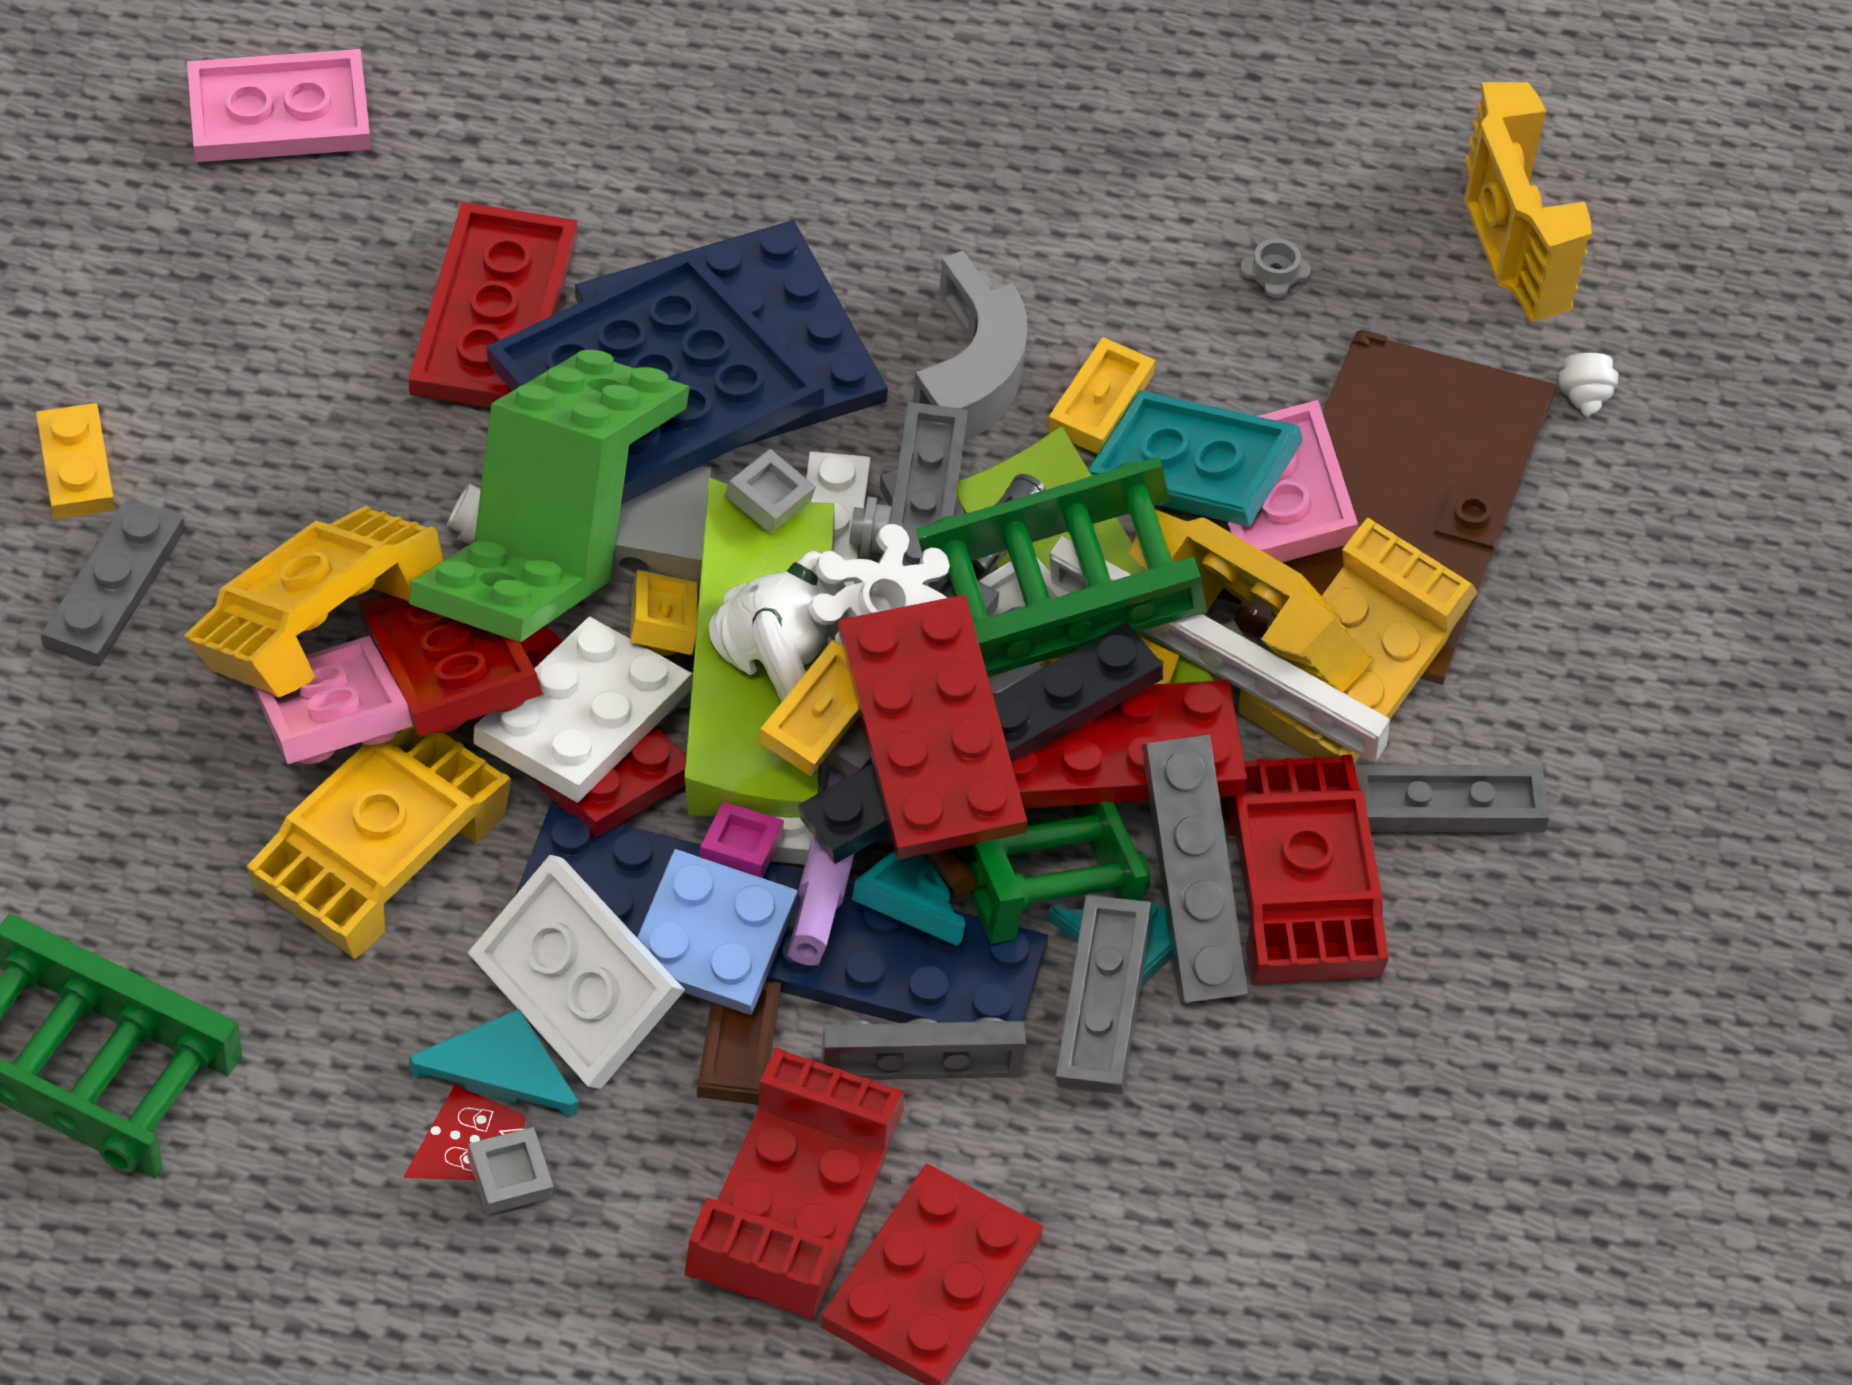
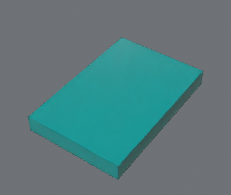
(1210, 456)

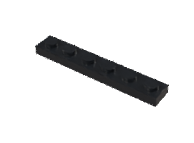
(1030, 715)

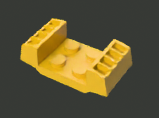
(1528, 246)
(297, 585)
(1398, 610)
(1304, 625)
(376, 830)

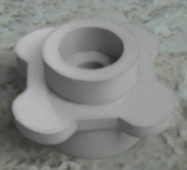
(1276, 266)

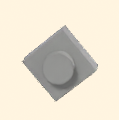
(770, 491)
(510, 1170)

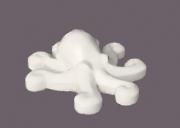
(879, 584)

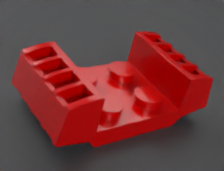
(1308, 872)
(796, 1184)

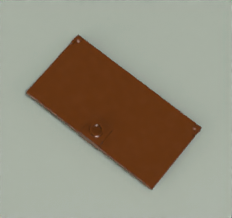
(1428, 455)

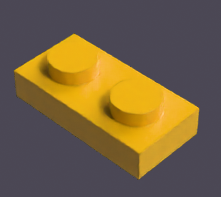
(1101, 394)
(75, 461)
(663, 613)
(813, 713)

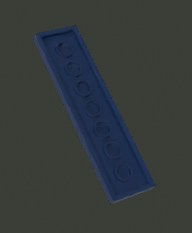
(869, 959)

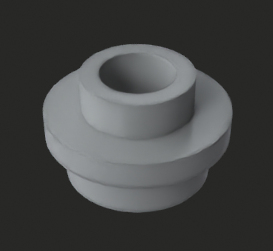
(867, 524)

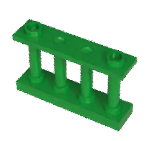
(1067, 622)
(1004, 895)
(141, 1013)

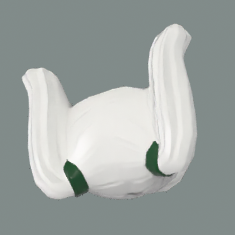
(774, 624)

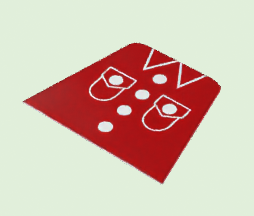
(461, 1121)

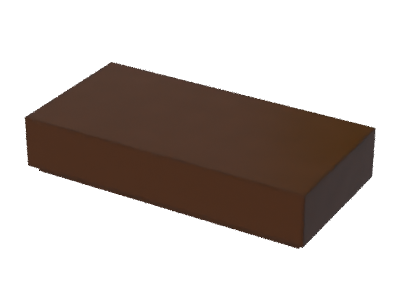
(738, 1049)

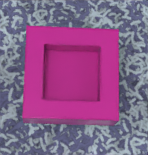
(742, 839)

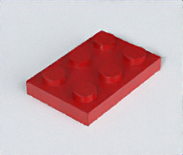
(932, 1277)

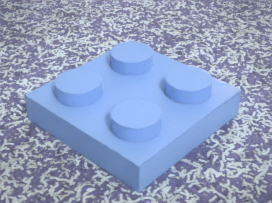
(717, 929)

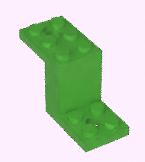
(550, 495)

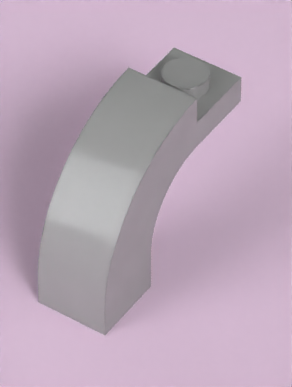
(992, 366)

